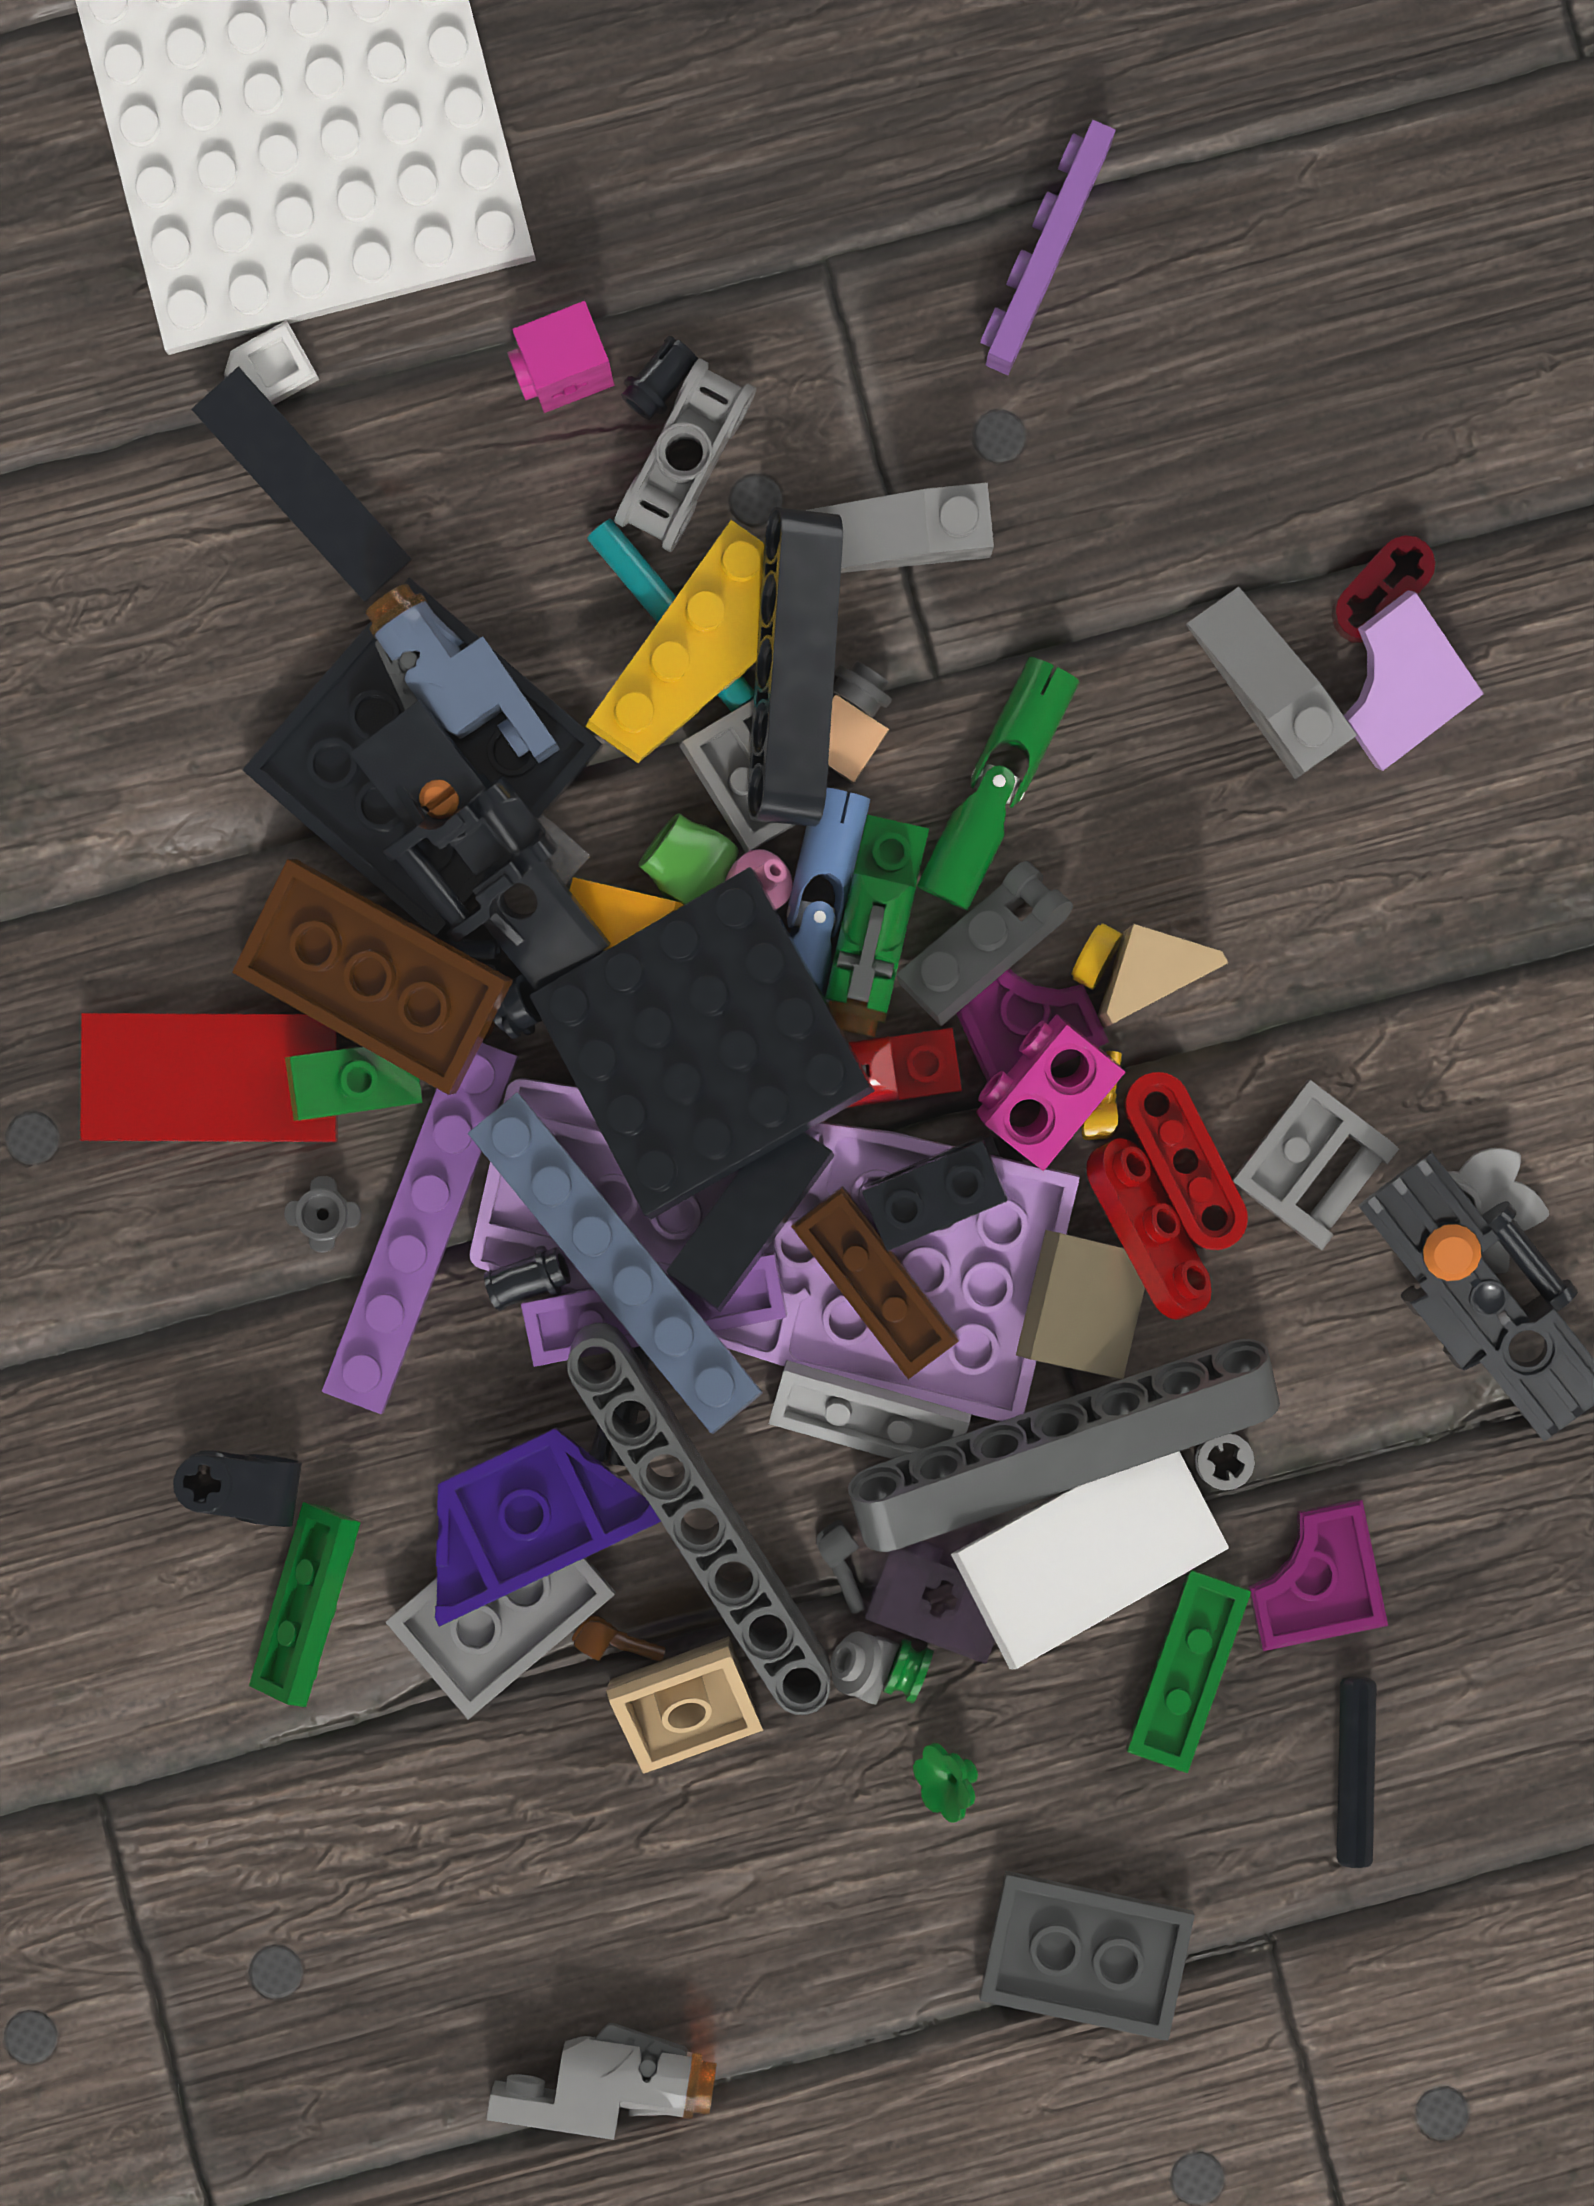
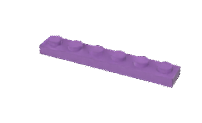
(416, 1235)

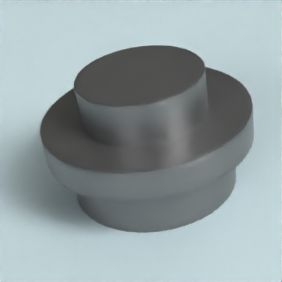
(861, 688)

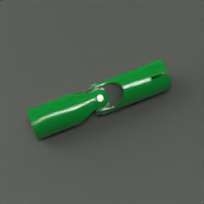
(978, 824)

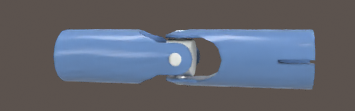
(831, 853)

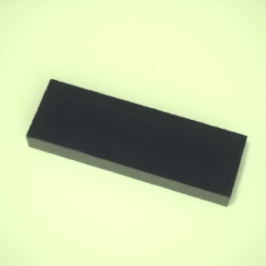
(748, 1219)

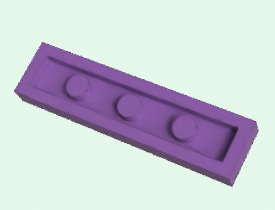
(1056, 221)
(556, 1319)

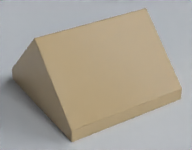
(1150, 968)
(684, 1705)

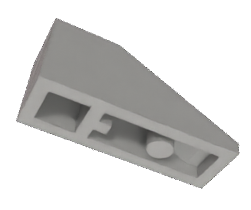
(916, 528)
(1271, 683)

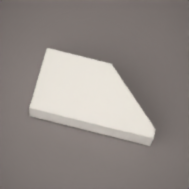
(274, 363)

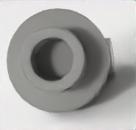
(862, 1665)

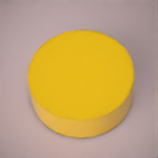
(1096, 955)

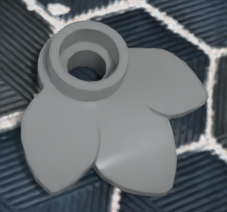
(1490, 1180)

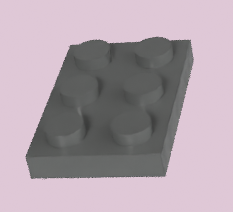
(1086, 1955)

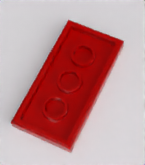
(197, 1077)

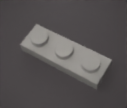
(861, 1413)

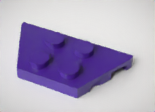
(527, 1519)

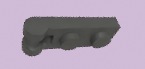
(984, 943)

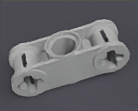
(694, 419)

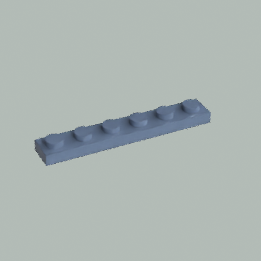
(615, 1263)

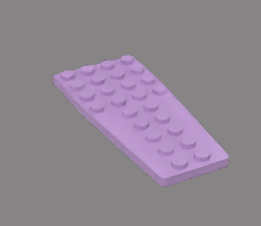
(970, 1270)

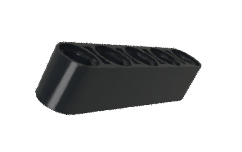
(795, 667)

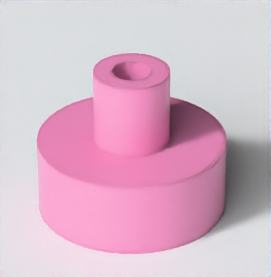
(771, 872)

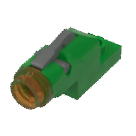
(875, 923)

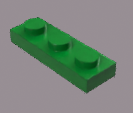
(304, 1604)
(1188, 1670)

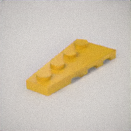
(693, 650)

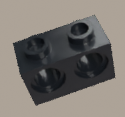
(934, 1193)

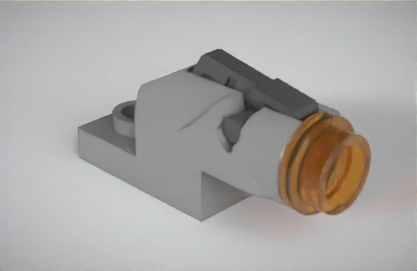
(600, 2077)

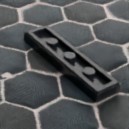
(301, 484)

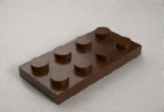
(372, 976)

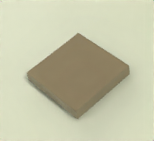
(1082, 1306)

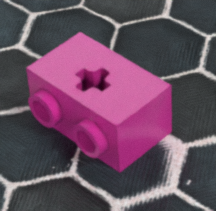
(560, 358)

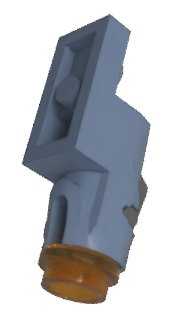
(455, 685)

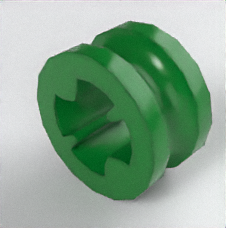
(908, 1671)

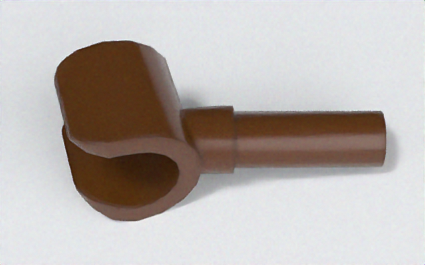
(597, 1634)

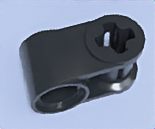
(251, 1489)

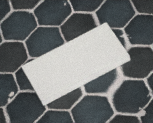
(1087, 1555)

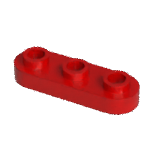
(1208, 1181)
(1149, 1229)

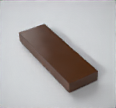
(875, 1282)

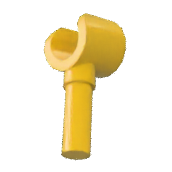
(1104, 1118)

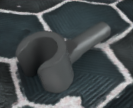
(835, 1545)

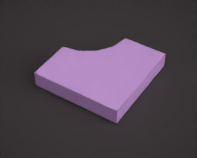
(1410, 683)

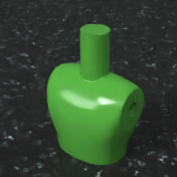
(688, 859)

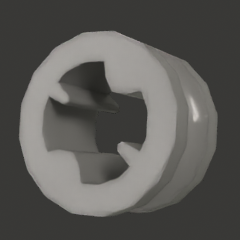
(1242, 1453)

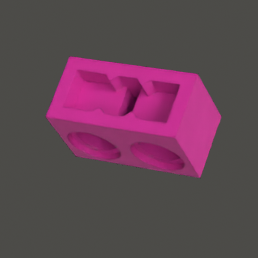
(1063, 1101)

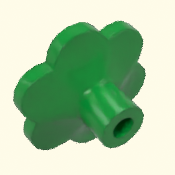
(945, 1781)

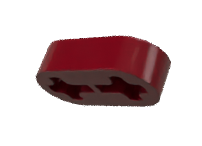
(1372, 579)

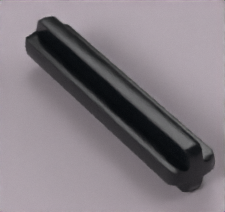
(1356, 1772)

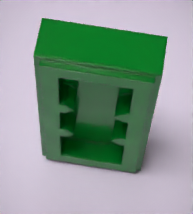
(347, 1083)

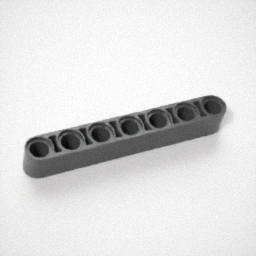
(1064, 1445)
(702, 1549)

